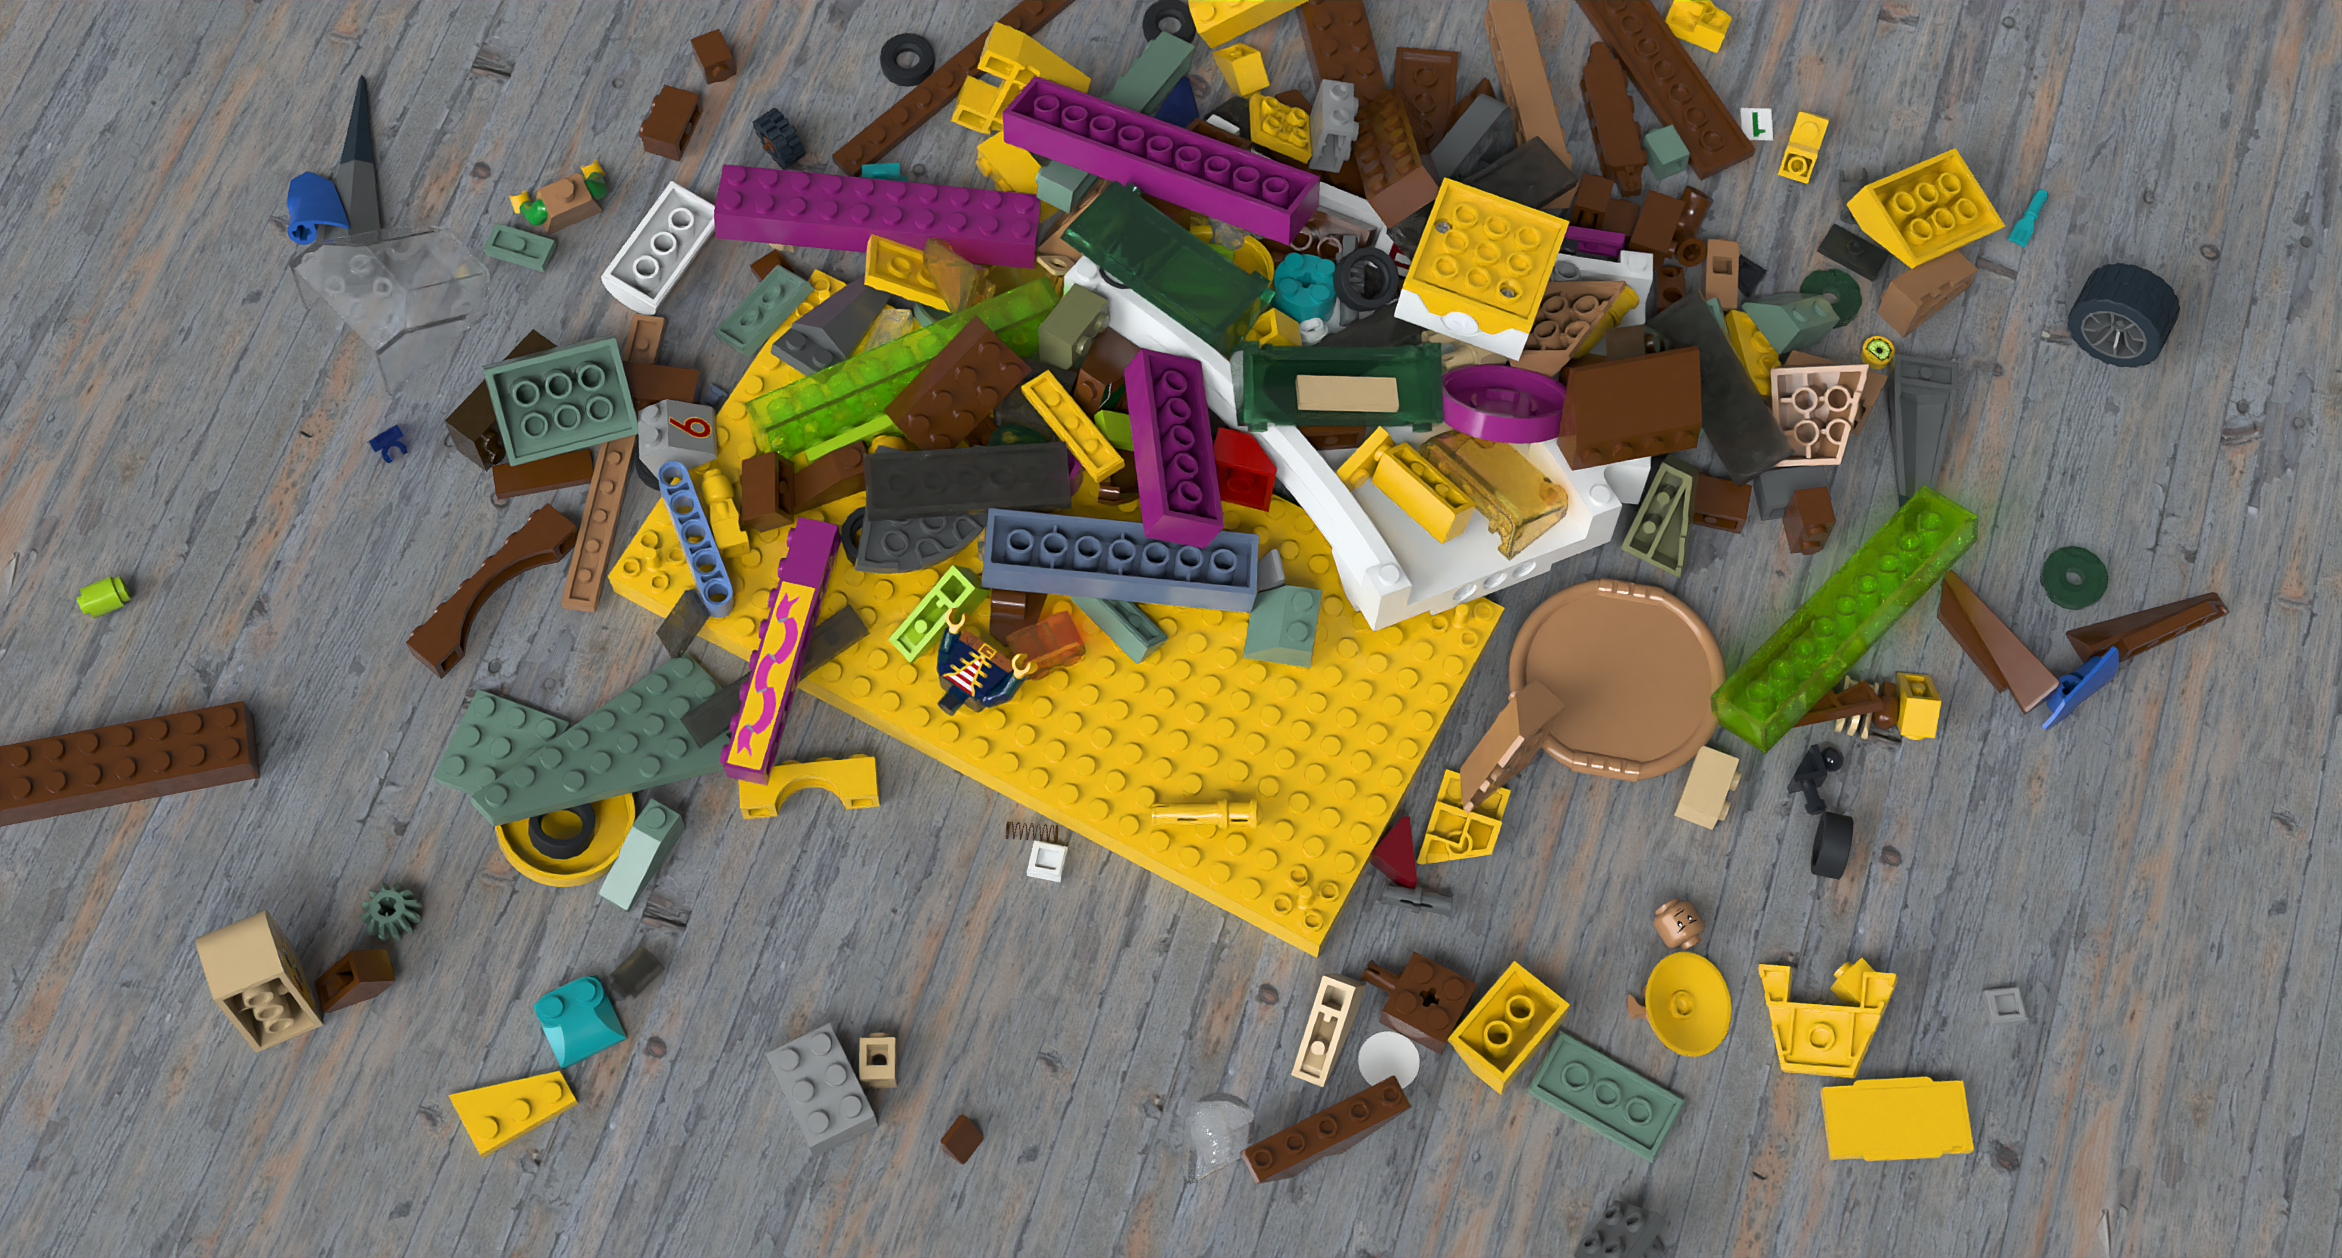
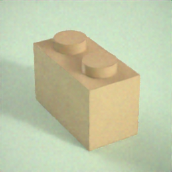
(1707, 788)

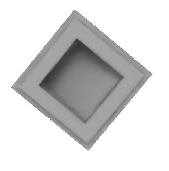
(1270, 572)

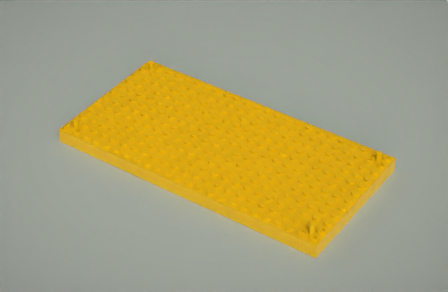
(1109, 736)

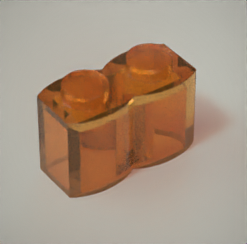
(1048, 643)

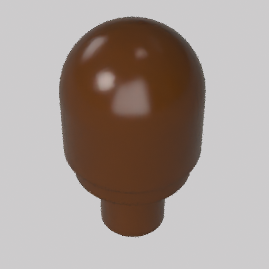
(1889, 715)

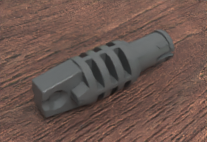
(1356, 278)

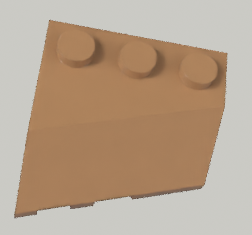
(1565, 321)
(1817, 409)
(1509, 742)

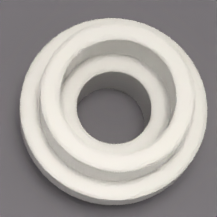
(1312, 331)

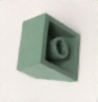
(1792, 319)
(1284, 626)

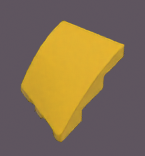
(1459, 834)

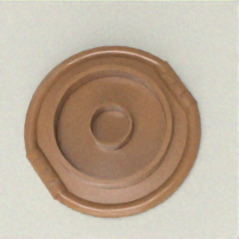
(1631, 676)

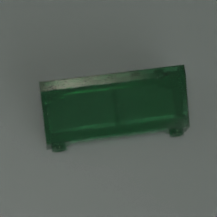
(1169, 266)
(1267, 388)

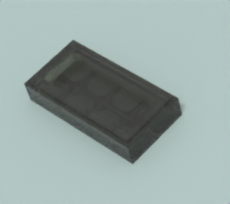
(683, 623)

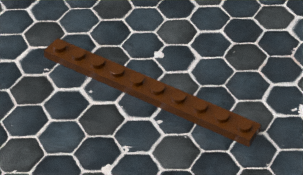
(936, 91)

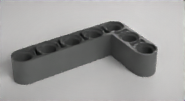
(1480, 133)

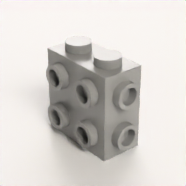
(1332, 125)

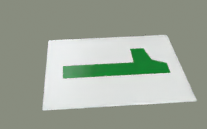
(1757, 123)

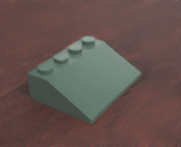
(561, 399)

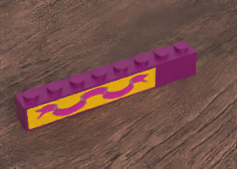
(781, 652)

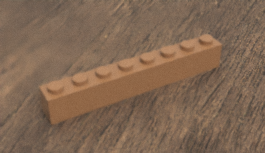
(1525, 82)

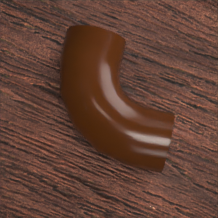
(1690, 247)

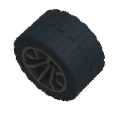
(2123, 315)

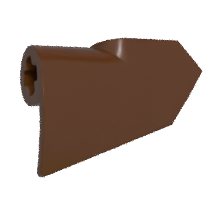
(1012, 611)

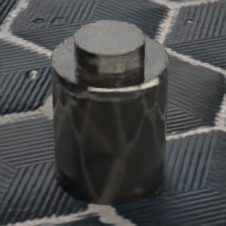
(635, 973)

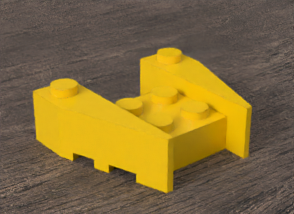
(1016, 60)

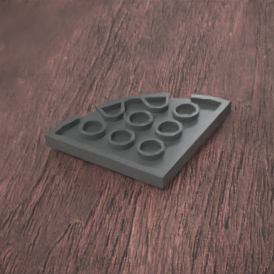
(915, 542)

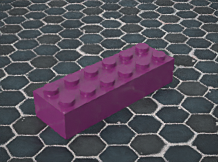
(1173, 449)

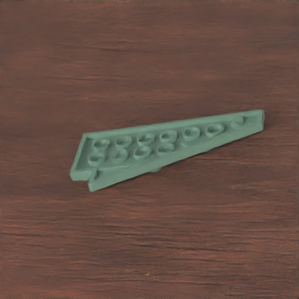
(613, 751)

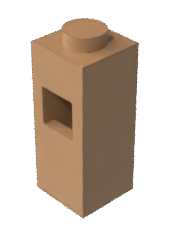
(1721, 273)

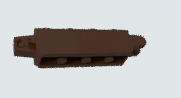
(1612, 121)

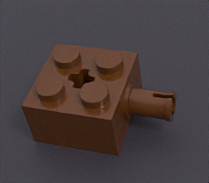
(1407, 991)

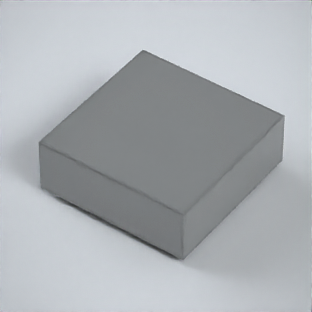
(2004, 1006)

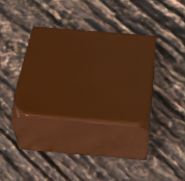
(961, 1140)

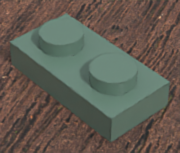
(520, 247)

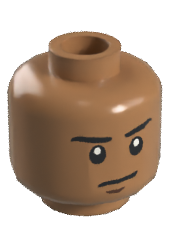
(1679, 924)

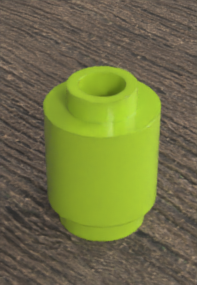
(103, 596)

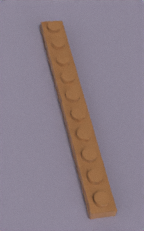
(608, 486)

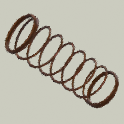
(1055, 834)

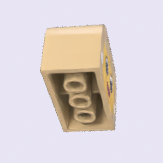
(256, 981)

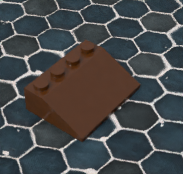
(1631, 408)

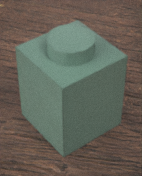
(1665, 152)

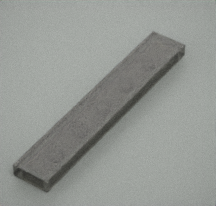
(826, 643)

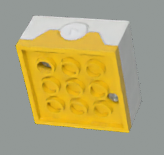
(1481, 269)

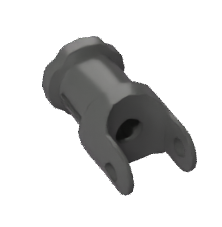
(1847, 192)

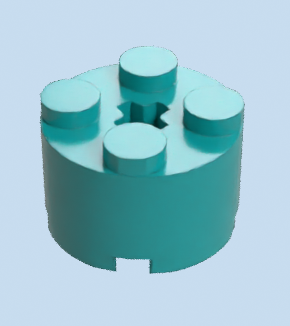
(1304, 287)

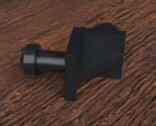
(1812, 775)

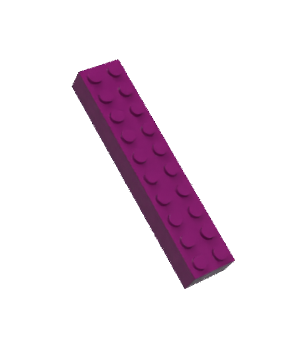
(1162, 159)
(847, 210)

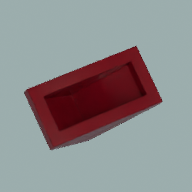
(1396, 855)

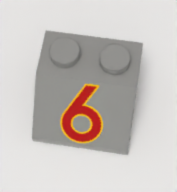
(676, 433)

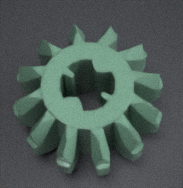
(400, 901)

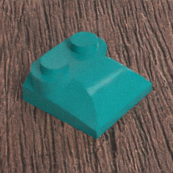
(579, 1020)

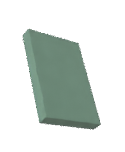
(763, 311)

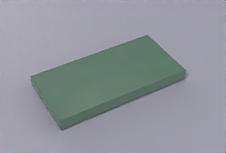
(1606, 1096)

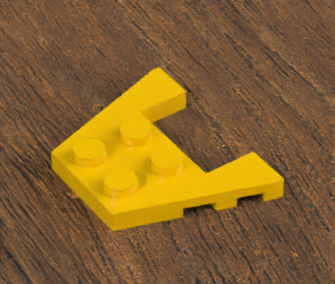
(1824, 1037)

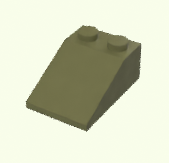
(1072, 327)

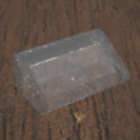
(890, 326)

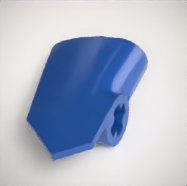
(313, 202)
(2081, 685)

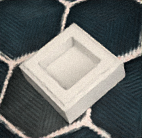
(1047, 861)

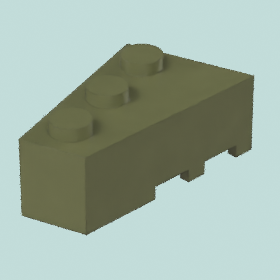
(1666, 518)

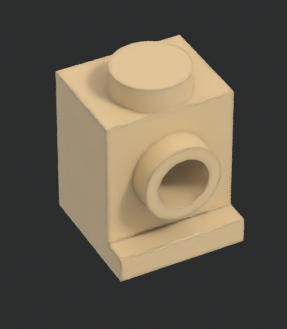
(878, 1076)

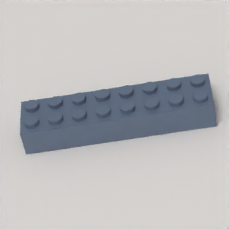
(1117, 562)

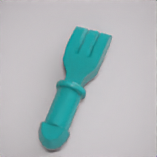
(2024, 227)

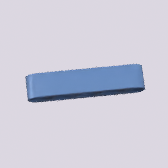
(695, 524)

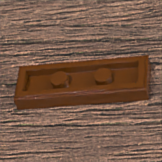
(543, 474)

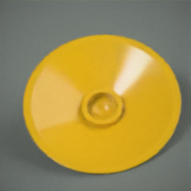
(1688, 1004)

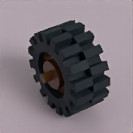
(779, 138)

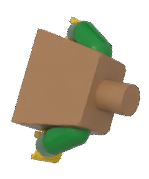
(564, 200)

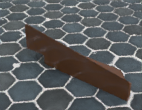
(1993, 645)

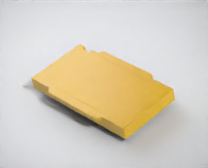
(1896, 1119)

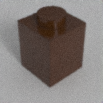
(713, 57)

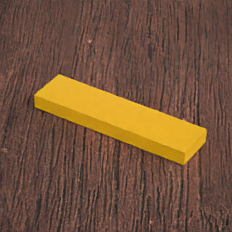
(1073, 426)

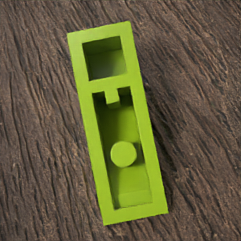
(927, 622)

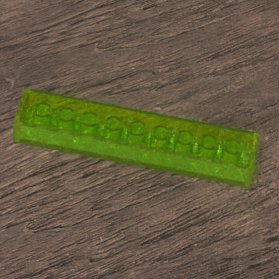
(862, 386)
(1844, 618)

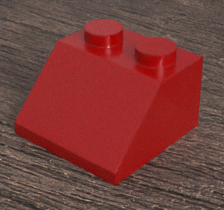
(1243, 470)

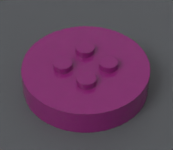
(1502, 403)

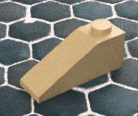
(1328, 1027)

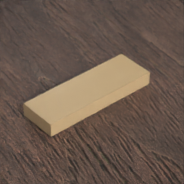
(1347, 393)

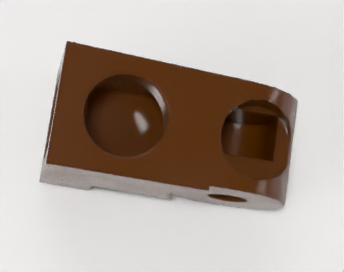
(1668, 287)

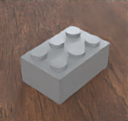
(821, 1090)

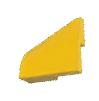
(1698, 23)

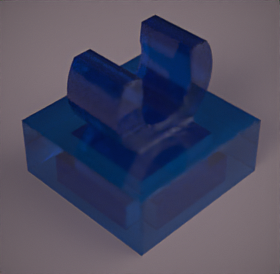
(386, 440)

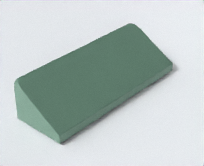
(1124, 625)

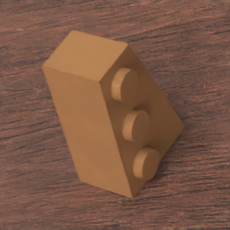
(1925, 291)

